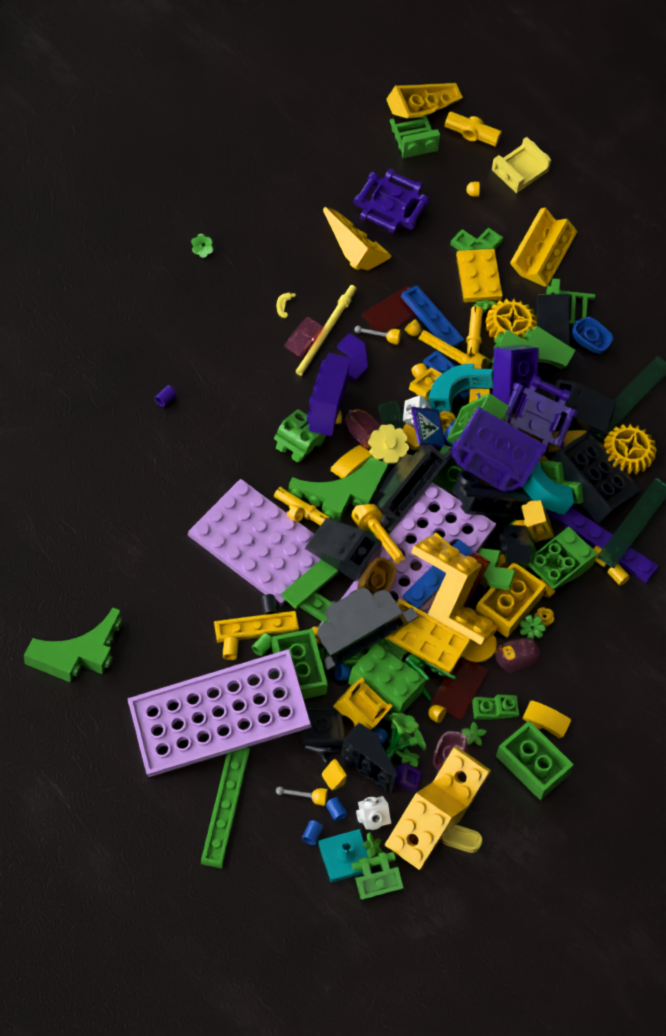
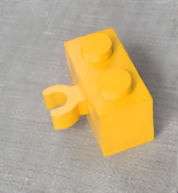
(536, 520)

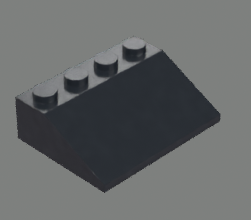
(602, 484)

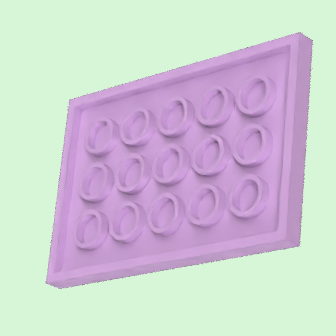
(256, 540)

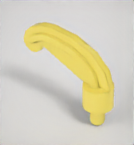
(281, 303)

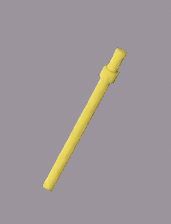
(343, 303)

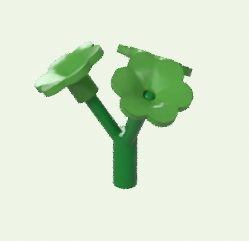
(403, 724)

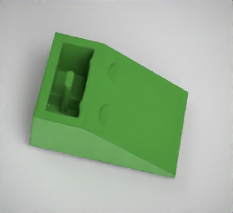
(562, 559)

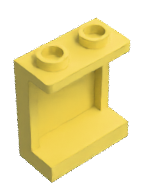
(522, 165)

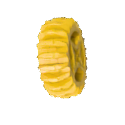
(500, 315)
(641, 453)

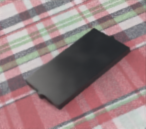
(554, 315)

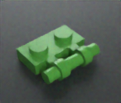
(379, 882)

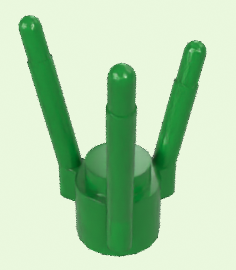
(418, 665)

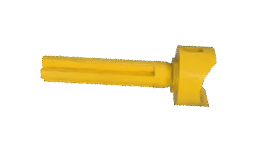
(454, 353)
(370, 519)

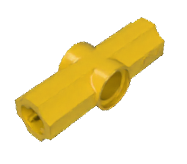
(472, 128)

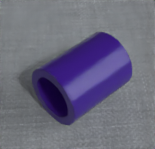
(165, 396)

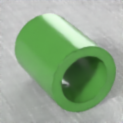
(262, 645)

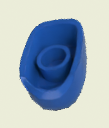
(591, 335)

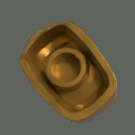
(378, 575)

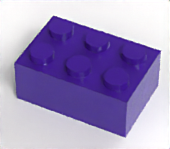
(512, 366)

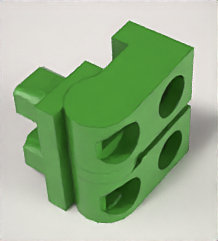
(296, 436)

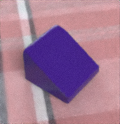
(407, 777)

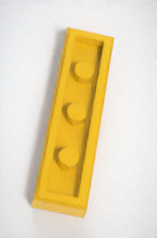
(256, 625)

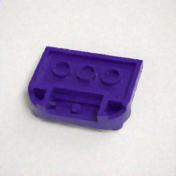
(496, 451)

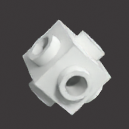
(417, 401)
(373, 813)

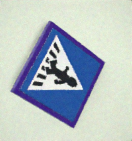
(428, 427)

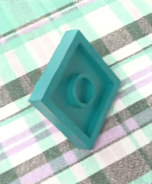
(340, 853)

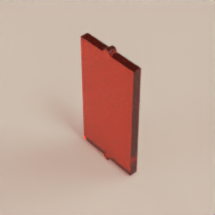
(389, 313)
(459, 692)

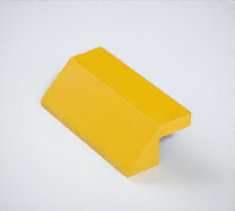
(543, 248)

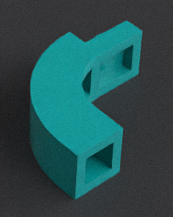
(455, 381)
(553, 495)

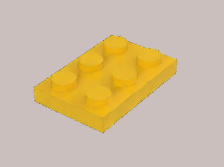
(479, 275)

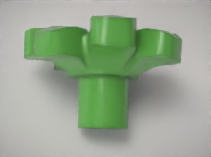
(532, 626)

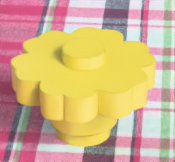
(388, 444)

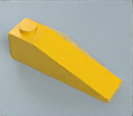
(421, 100)
(354, 244)

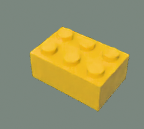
(510, 606)

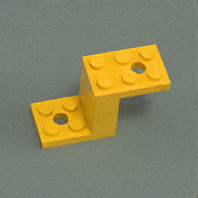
(453, 592)
(437, 808)

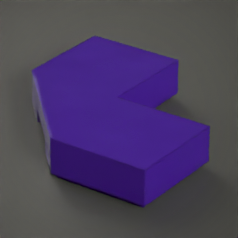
(356, 351)

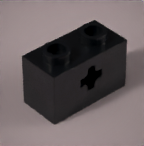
(515, 544)

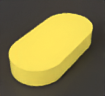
(462, 839)

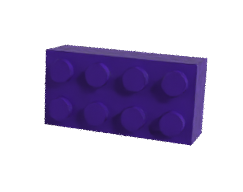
(328, 394)

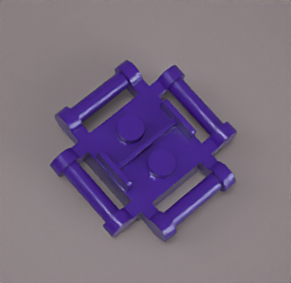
(390, 202)
(538, 414)

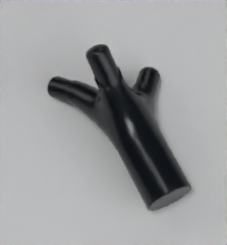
(321, 751)

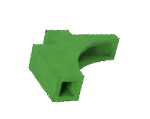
(551, 349)
(336, 495)
(66, 657)

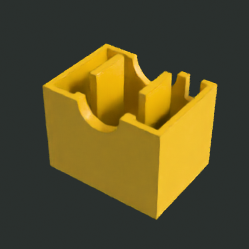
(362, 705)

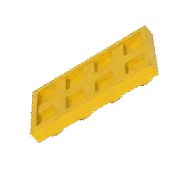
(430, 640)

